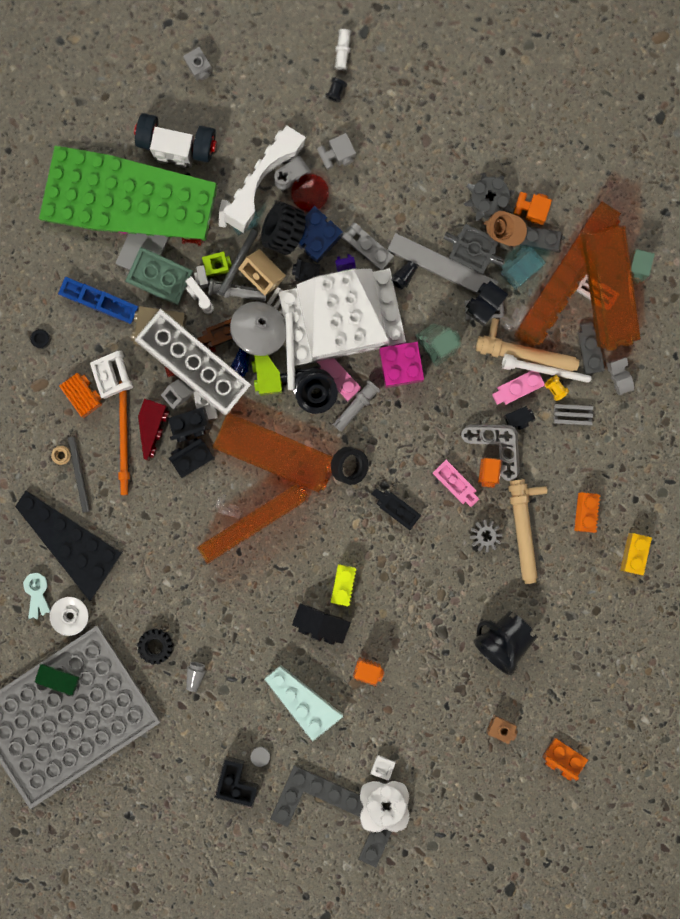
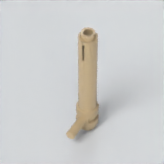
(497, 348)
(519, 499)

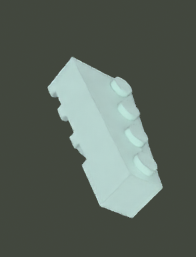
(305, 705)

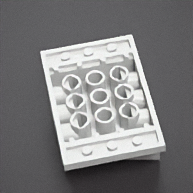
(343, 314)

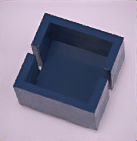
(319, 235)

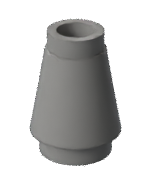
(195, 674)

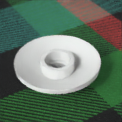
(59, 617)

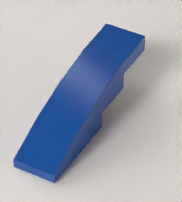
(97, 300)

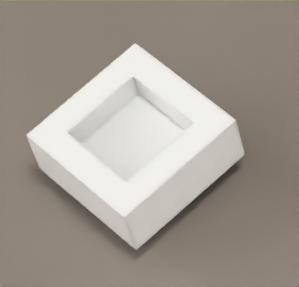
(200, 277)
(383, 767)

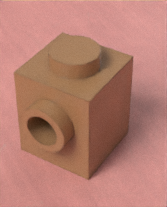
(502, 729)

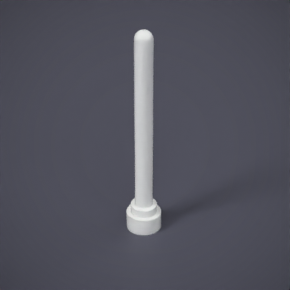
(510, 362)

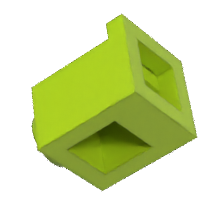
(210, 262)

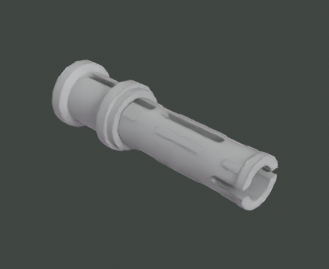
(237, 291)
(362, 399)

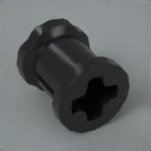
(336, 90)

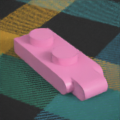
(345, 383)
(518, 387)
(456, 483)

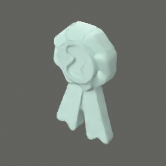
(35, 585)

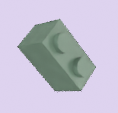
(640, 265)

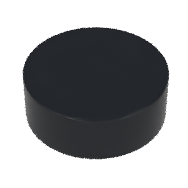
(40, 339)

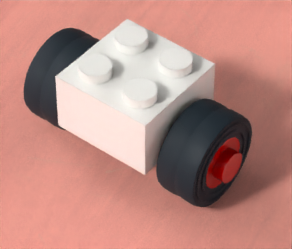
(174, 145)

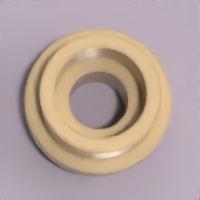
(55, 453)

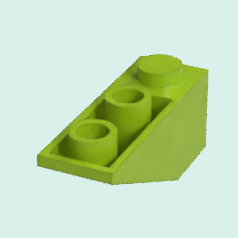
(268, 376)

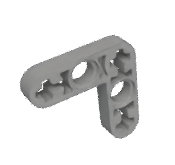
(503, 441)

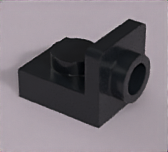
(304, 270)

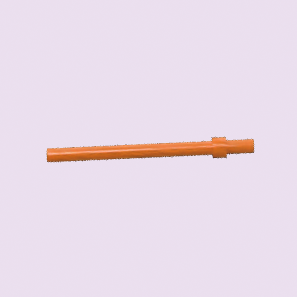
(123, 475)

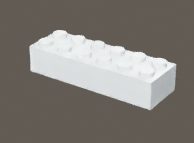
(192, 362)

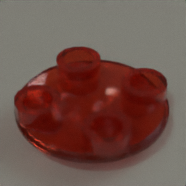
(309, 192)

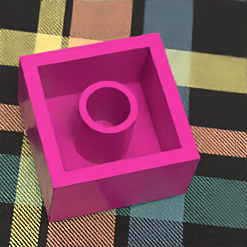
(401, 364)

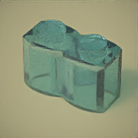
(523, 267)

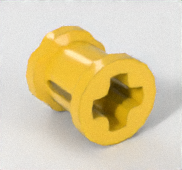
(556, 388)

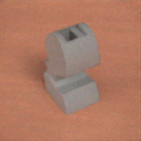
(622, 379)

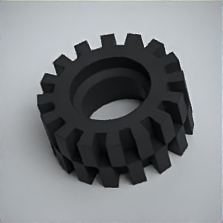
(143, 649)

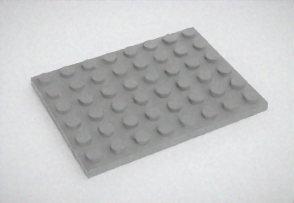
(59, 736)

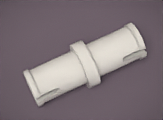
(342, 49)

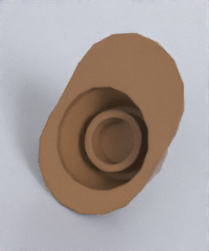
(506, 228)

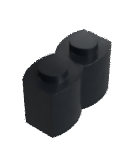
(486, 303)

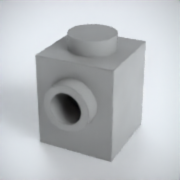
(198, 64)
(177, 393)

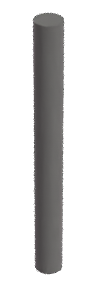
(237, 263)
(78, 474)

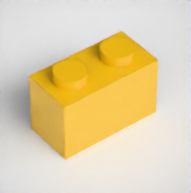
(636, 553)

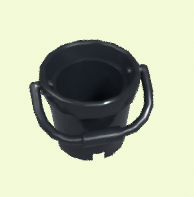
(505, 642)

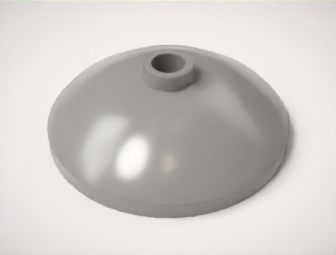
(253, 336)

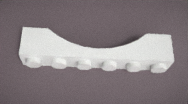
(284, 149)

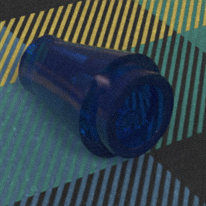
(241, 362)

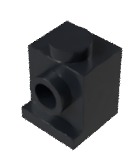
(519, 418)

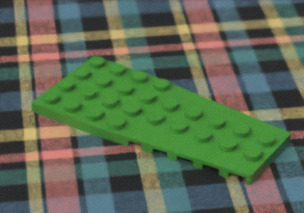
(125, 196)

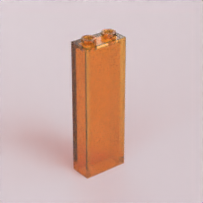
(611, 287)
(273, 453)
(252, 523)

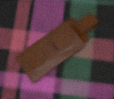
(216, 334)

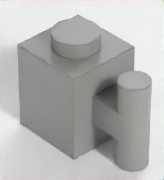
(340, 150)

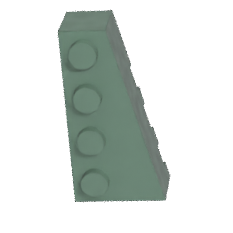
(439, 342)

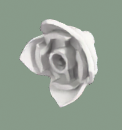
(372, 816)

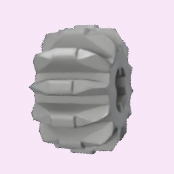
(492, 533)

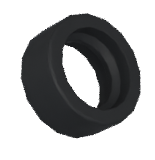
(360, 470)

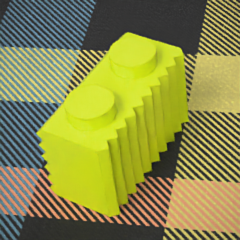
(343, 585)

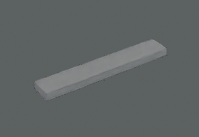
(437, 263)

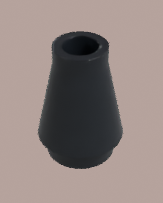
(404, 275)

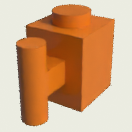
(536, 209)

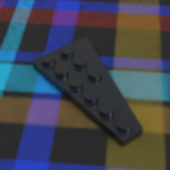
(78, 551)

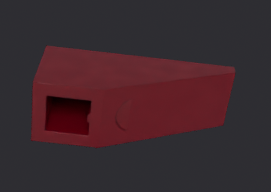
(150, 423)

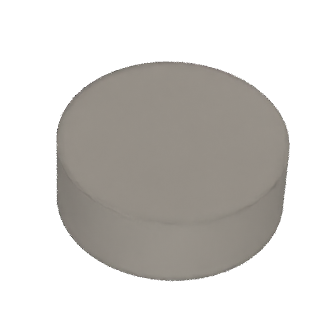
(260, 756)

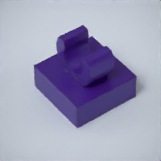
(345, 264)

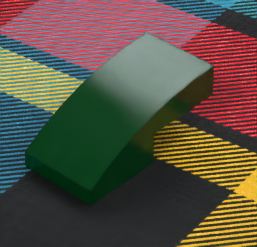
(56, 679)

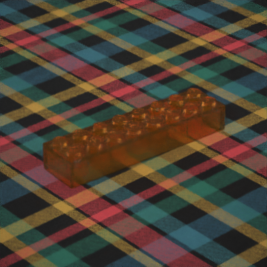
(563, 281)

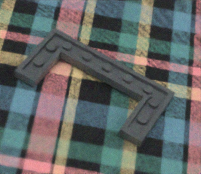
(339, 796)

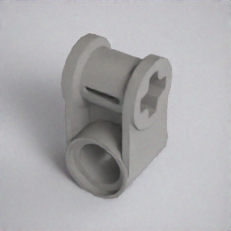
(291, 171)

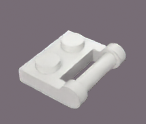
(196, 292)
(106, 377)

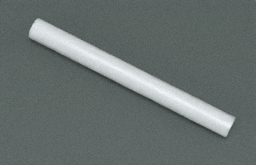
(290, 351)

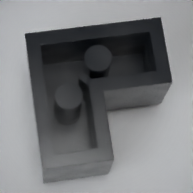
(320, 624)
(231, 787)

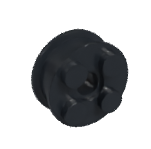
(318, 402)

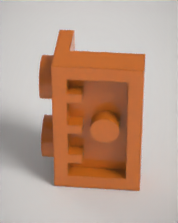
(565, 759)

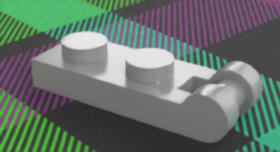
(368, 247)

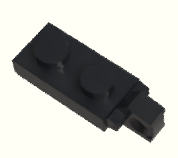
(396, 508)

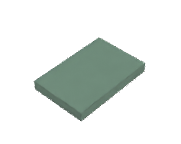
(158, 276)

